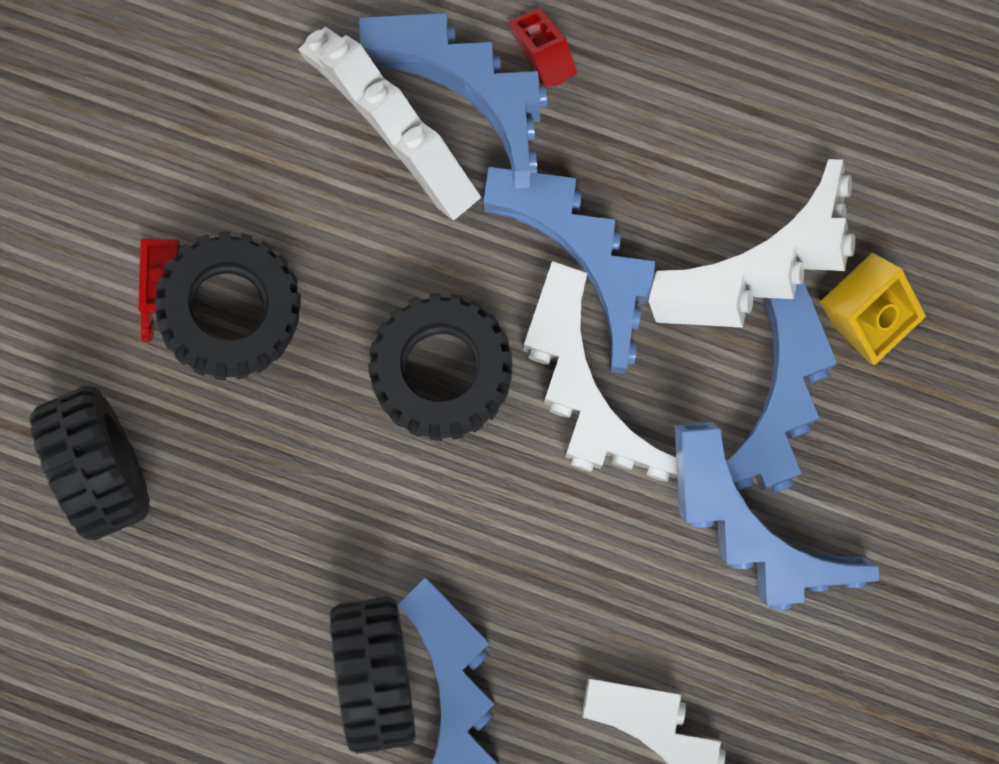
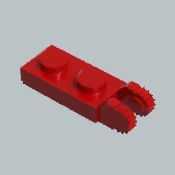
(153, 258)

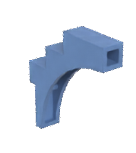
(429, 49)
(589, 241)
(799, 354)
(782, 567)
(452, 647)

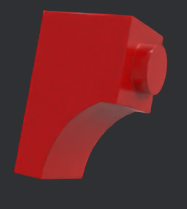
(543, 47)

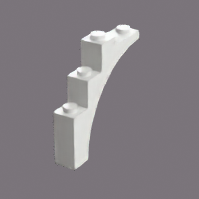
(391, 115)
(725, 290)
(598, 431)
(650, 718)

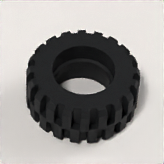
(235, 257)
(430, 318)
(89, 463)
(372, 675)

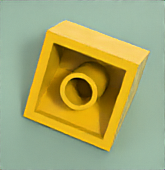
(874, 307)

